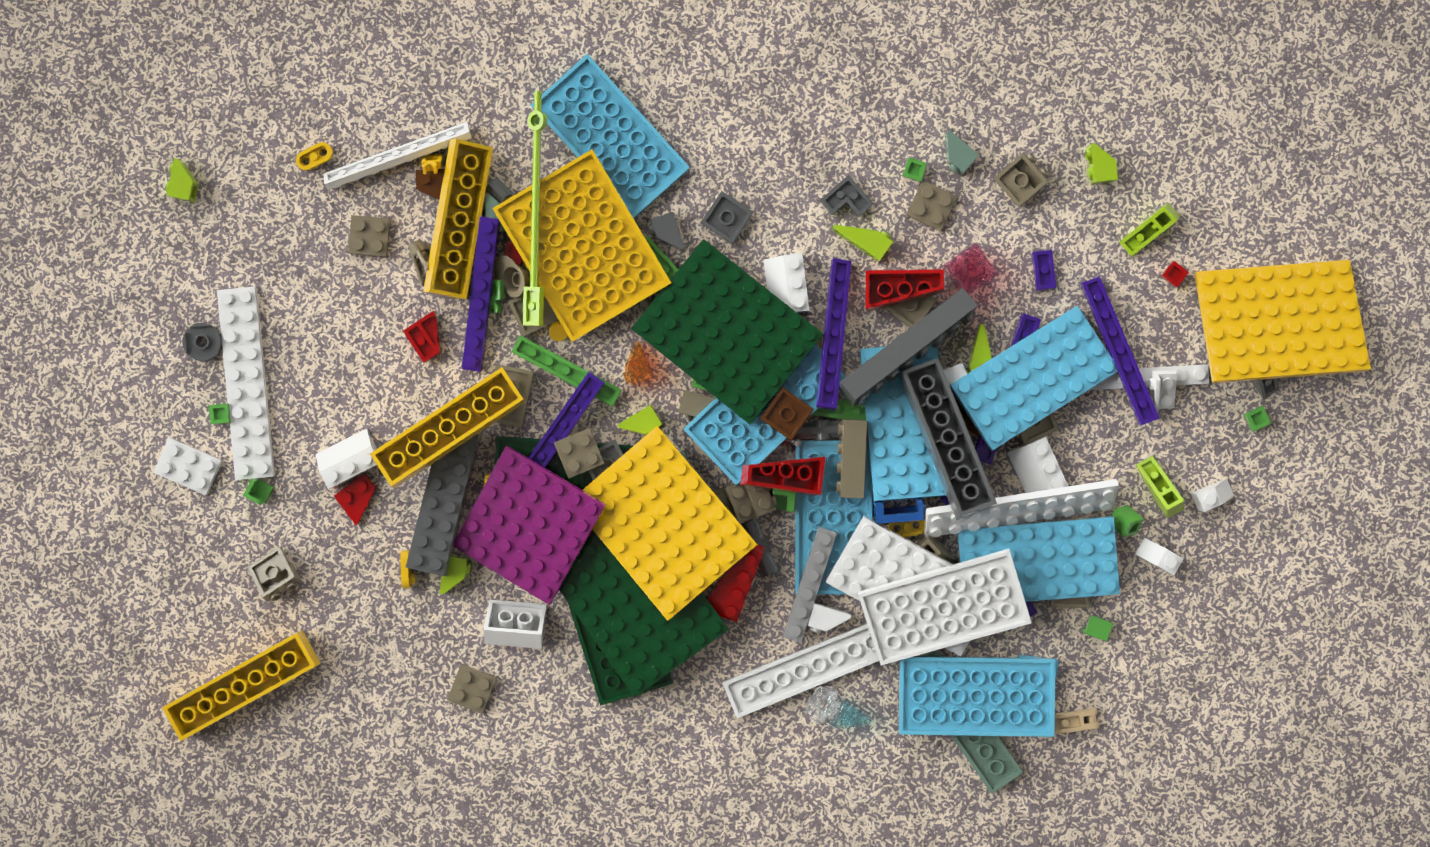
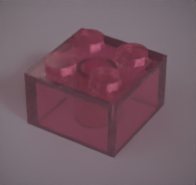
(969, 269)

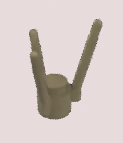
(418, 251)

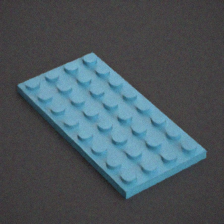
(596, 115)
(1034, 378)
(735, 442)
(896, 446)
(827, 510)
(1053, 556)
(977, 696)

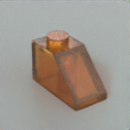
(637, 366)

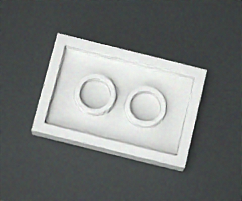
(187, 466)

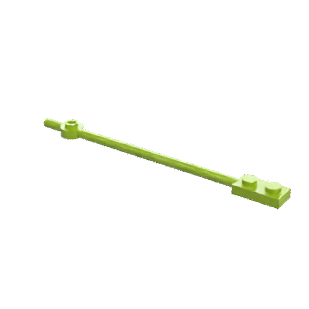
(534, 296)

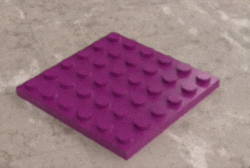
(528, 525)

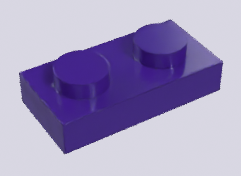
(1043, 270)

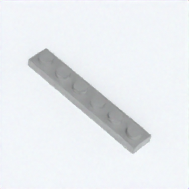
(809, 584)

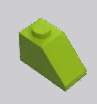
(642, 421)
(458, 571)

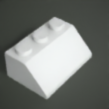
(787, 280)
(346, 459)
(1037, 466)
(515, 624)

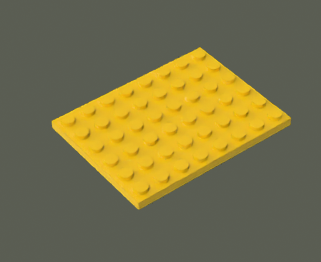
(588, 246)
(1281, 321)
(666, 523)

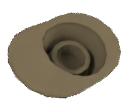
(514, 276)

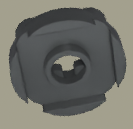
(194, 334)

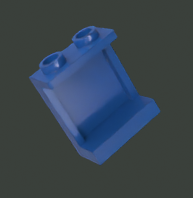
(898, 514)

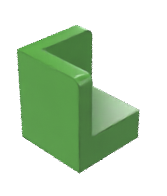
(258, 491)
(785, 500)
(1126, 521)
(1098, 628)

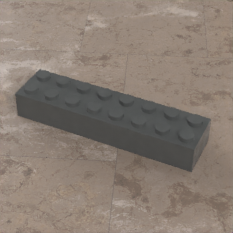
(907, 348)
(947, 439)
(442, 509)

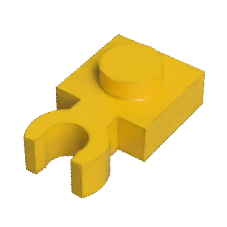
(432, 163)

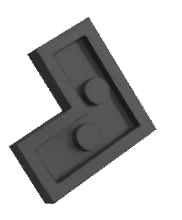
(846, 192)

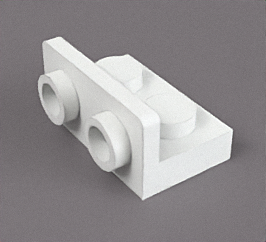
(1163, 389)

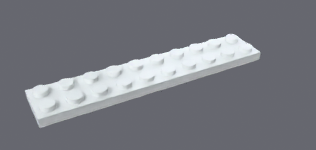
(246, 383)
(1026, 508)
(801, 671)

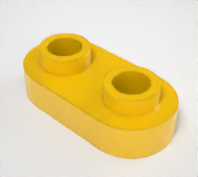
(315, 156)
(907, 528)
(407, 577)

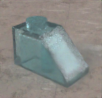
(850, 717)

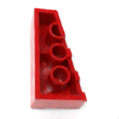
(894, 287)
(794, 476)
(733, 586)

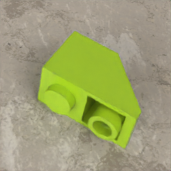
(1101, 165)
(182, 182)

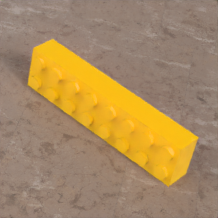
(458, 219)
(447, 428)
(241, 685)

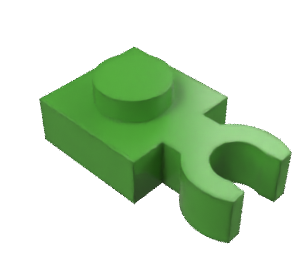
(496, 296)

